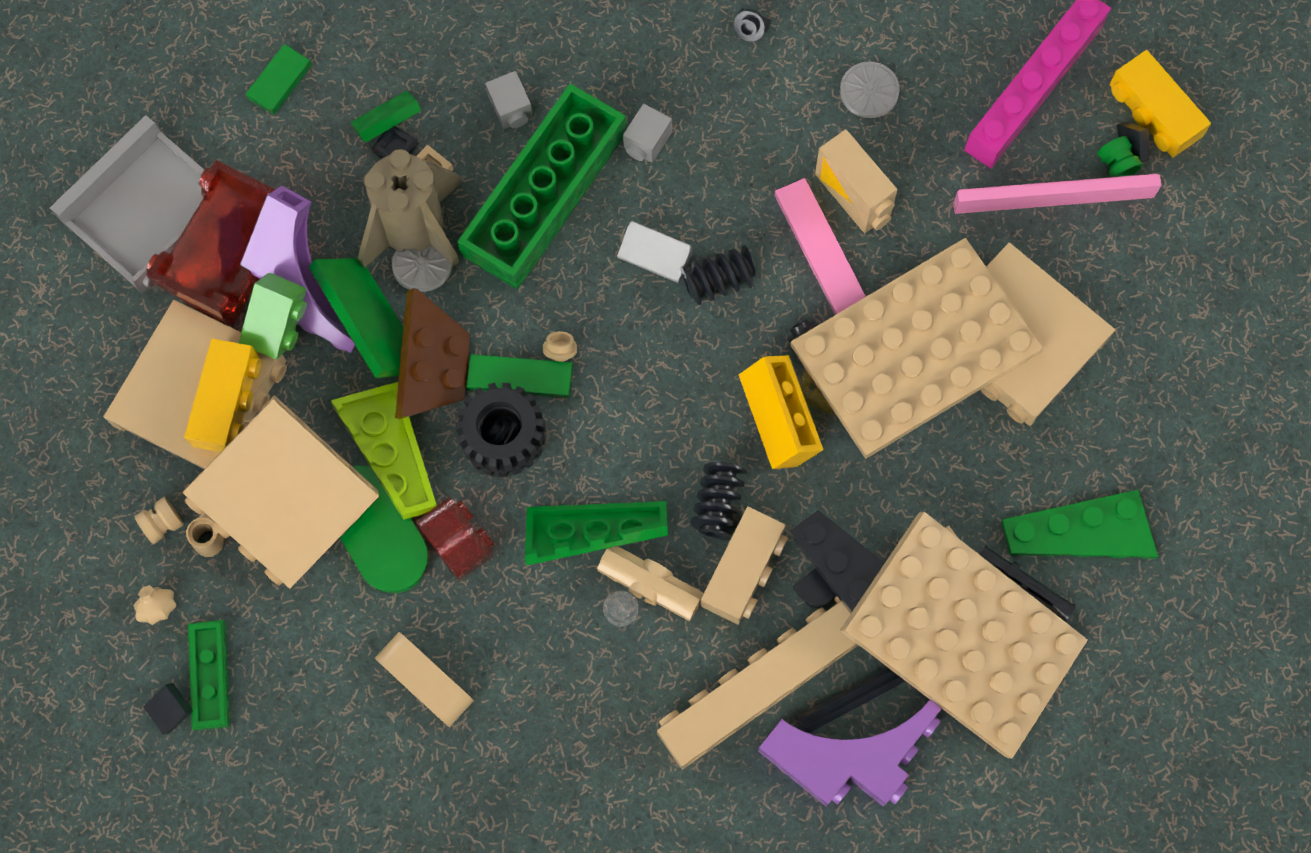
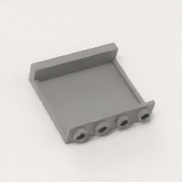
(134, 201)

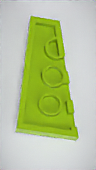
(388, 447)

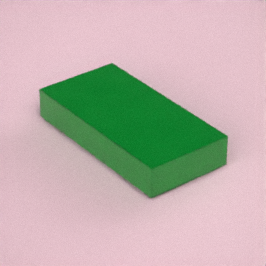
(278, 79)
(385, 116)

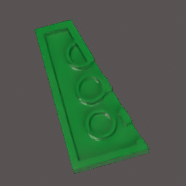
(1093, 528)
(581, 529)

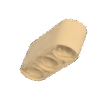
(424, 679)

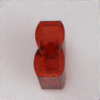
(455, 538)

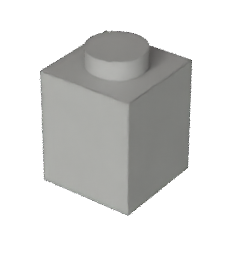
(509, 100)
(647, 134)

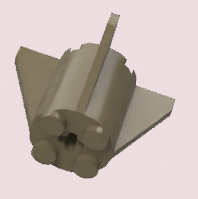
(406, 206)

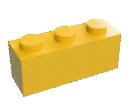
(1159, 104)
(222, 395)
(780, 412)

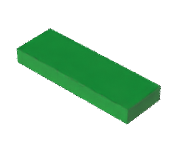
(534, 376)
(208, 675)

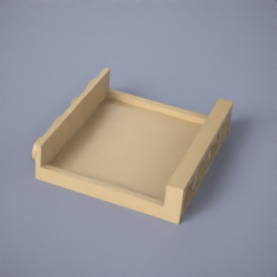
(1061, 325)
(166, 376)
(280, 493)

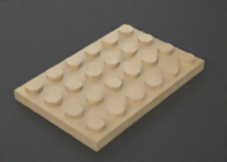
(916, 347)
(964, 635)

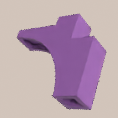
(282, 249)
(870, 763)

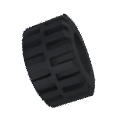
(493, 403)

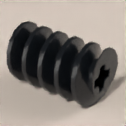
(719, 275)
(716, 499)

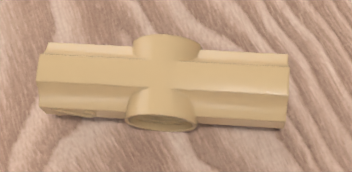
(650, 581)

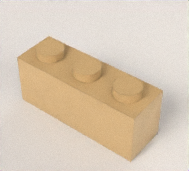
(744, 566)

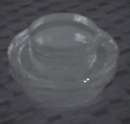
(620, 608)

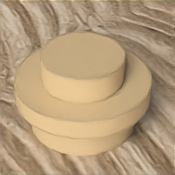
(560, 346)

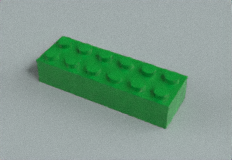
(543, 186)

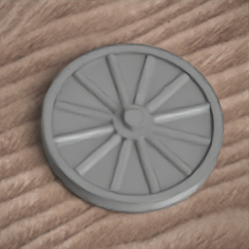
(869, 89)
(421, 269)

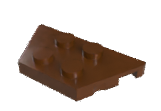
(431, 358)

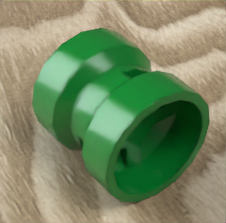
(1119, 158)

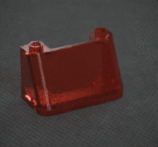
(208, 254)

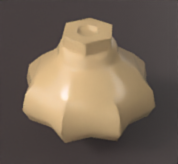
(154, 604)

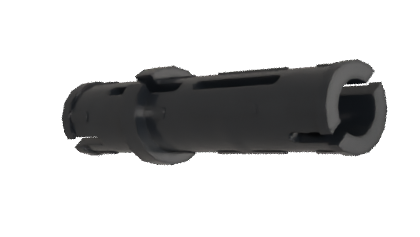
(1039, 591)

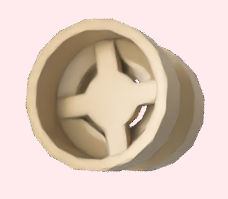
(157, 521)

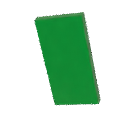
(362, 312)

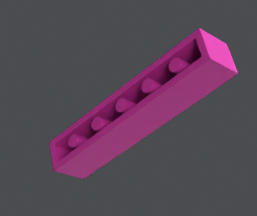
(1036, 80)

